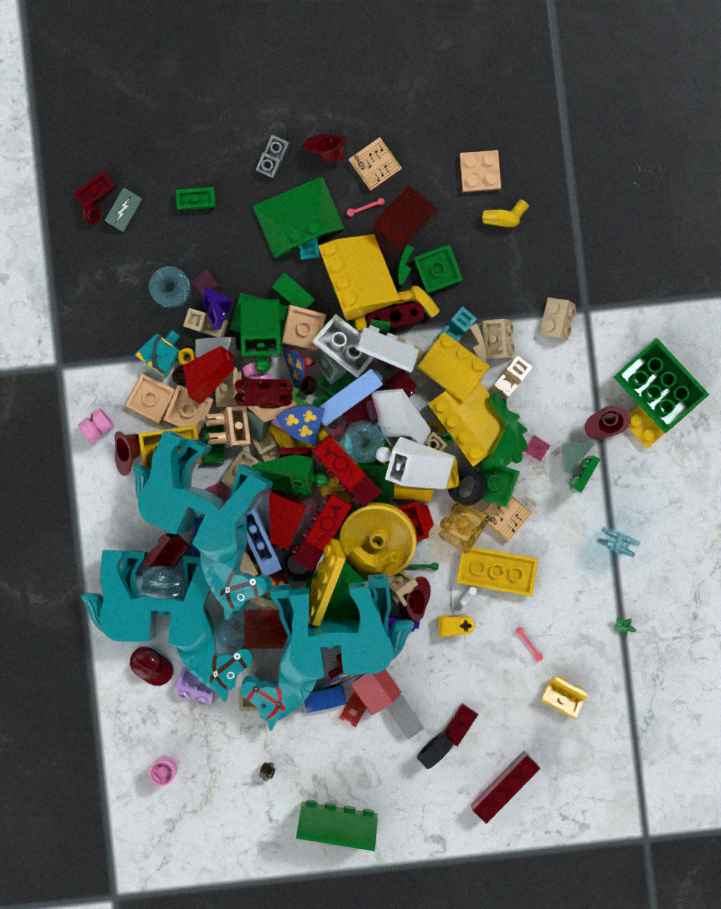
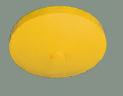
(379, 531)

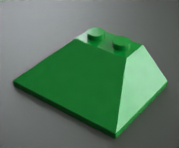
(298, 217)

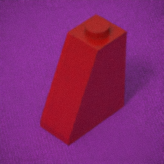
(207, 373)
(284, 519)

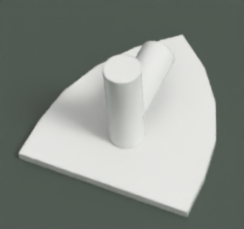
(467, 597)

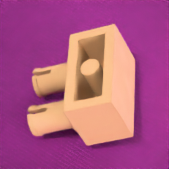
(235, 427)

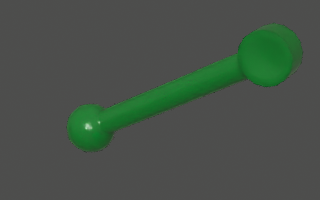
(434, 566)

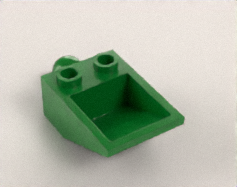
(260, 329)
(293, 475)

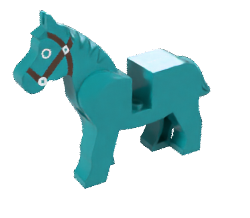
(173, 504)
(132, 618)

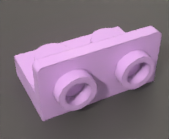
(190, 687)

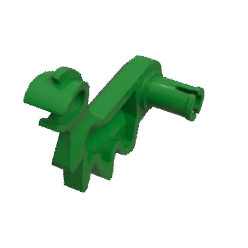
(510, 441)

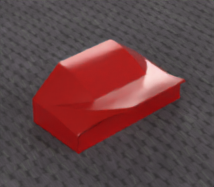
(420, 518)

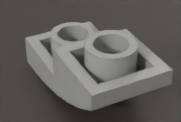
(272, 156)
(207, 344)
(405, 717)

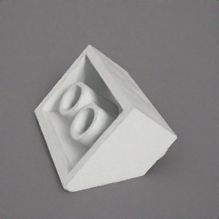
(339, 342)
(387, 348)

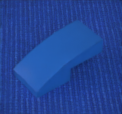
(325, 699)

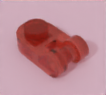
(356, 704)

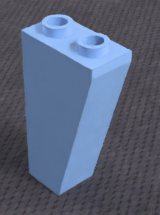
(351, 395)
(260, 544)

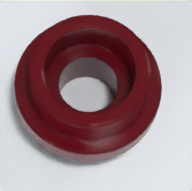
(97, 214)

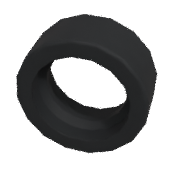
(479, 490)
(294, 577)
(434, 750)

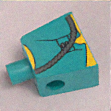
(160, 353)

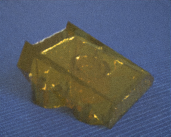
(463, 526)

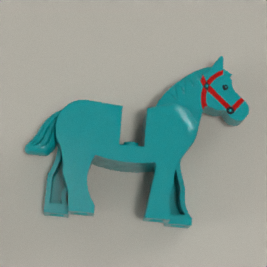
(364, 644)

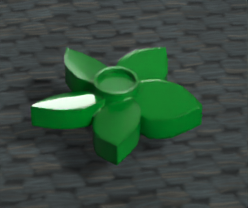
(623, 626)

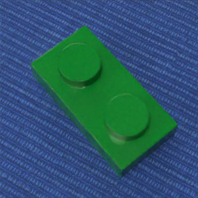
(195, 198)

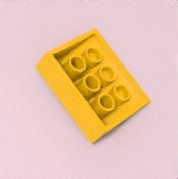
(358, 275)
(469, 422)

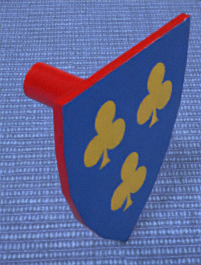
(297, 366)
(302, 422)
(337, 675)

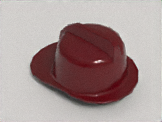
(327, 146)
(607, 422)
(126, 450)
(416, 600)
(151, 666)

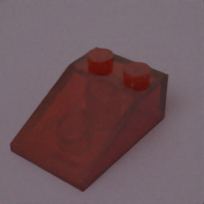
(404, 218)
(263, 629)

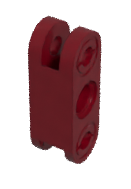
(404, 312)
(263, 392)

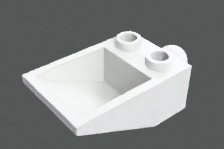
(399, 417)
(422, 466)

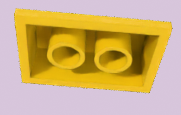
(453, 367)

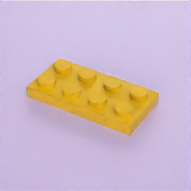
(497, 571)
(325, 581)

